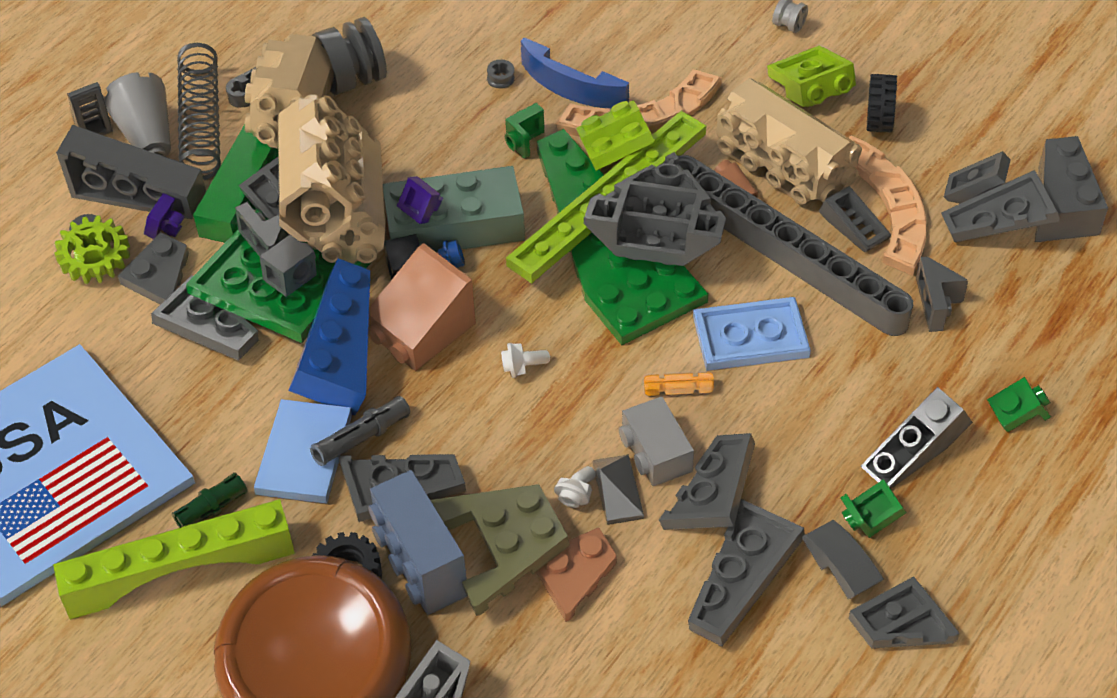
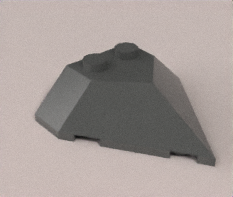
(657, 216)

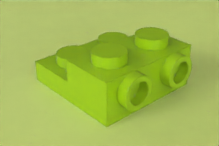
(813, 75)
(614, 134)

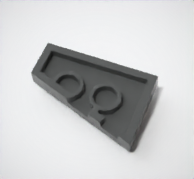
(1003, 209)
(205, 323)
(436, 473)
(716, 488)

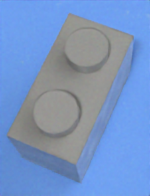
(656, 441)

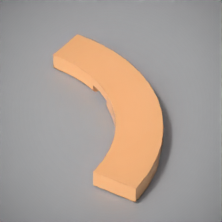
(686, 97)
(902, 204)

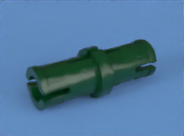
(210, 501)

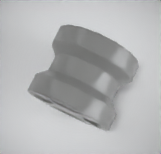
(790, 15)

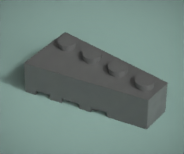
(126, 175)

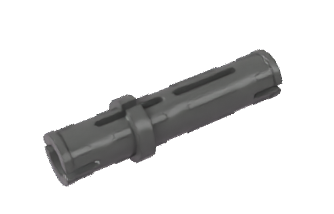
(371, 424)

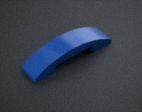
(569, 83)

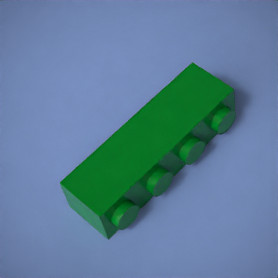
(216, 213)

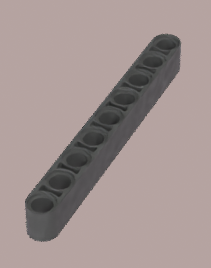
(805, 253)

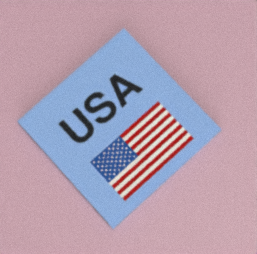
(73, 468)

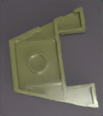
(517, 530)

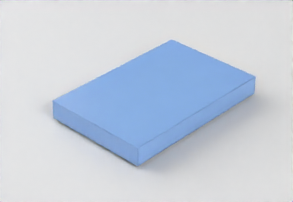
(751, 333)
(287, 462)

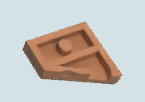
(577, 571)

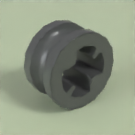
(500, 66)

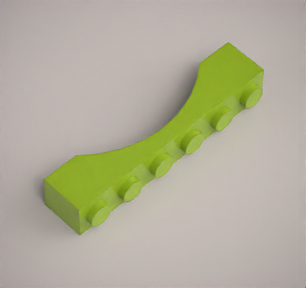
(105, 576)

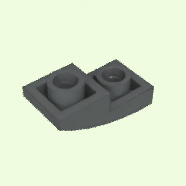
(844, 556)

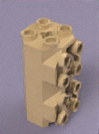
(283, 75)
(798, 149)
(318, 169)
(367, 227)

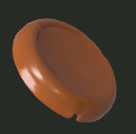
(313, 633)

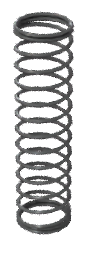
(187, 71)

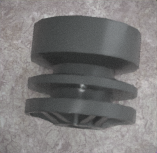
(353, 55)

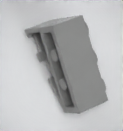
(438, 675)

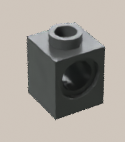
(288, 265)

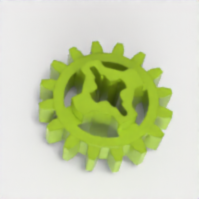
(92, 249)

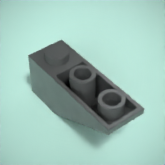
(918, 439)

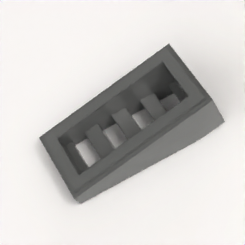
(92, 115)
(849, 200)

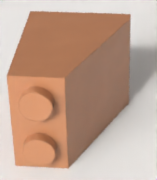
(422, 308)

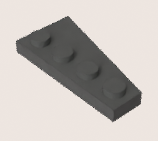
(743, 570)

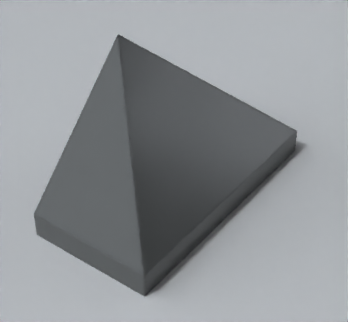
(618, 489)

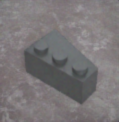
(1072, 190)

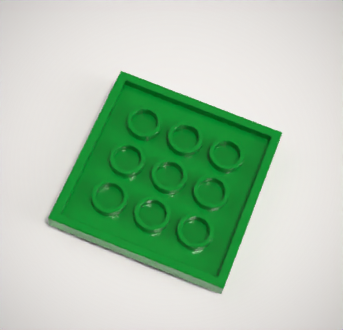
(236, 284)

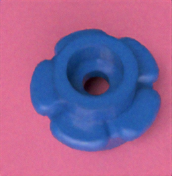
(452, 253)

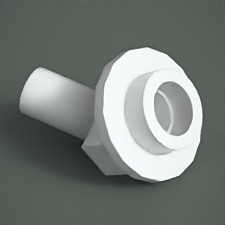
(515, 359)
(575, 490)

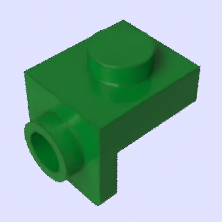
(523, 127)
(1019, 404)
(872, 509)

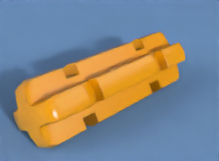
(678, 383)

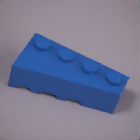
(337, 345)

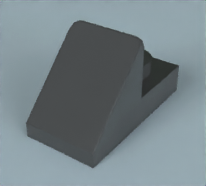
(977, 178)
(257, 231)
(937, 290)

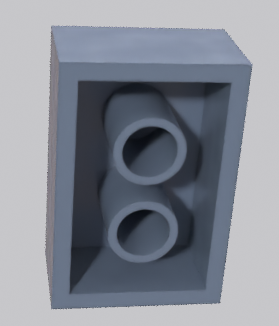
(417, 542)

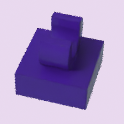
(419, 200)
(163, 218)

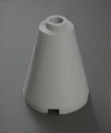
(140, 111)

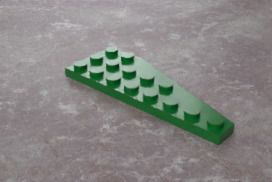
(622, 292)

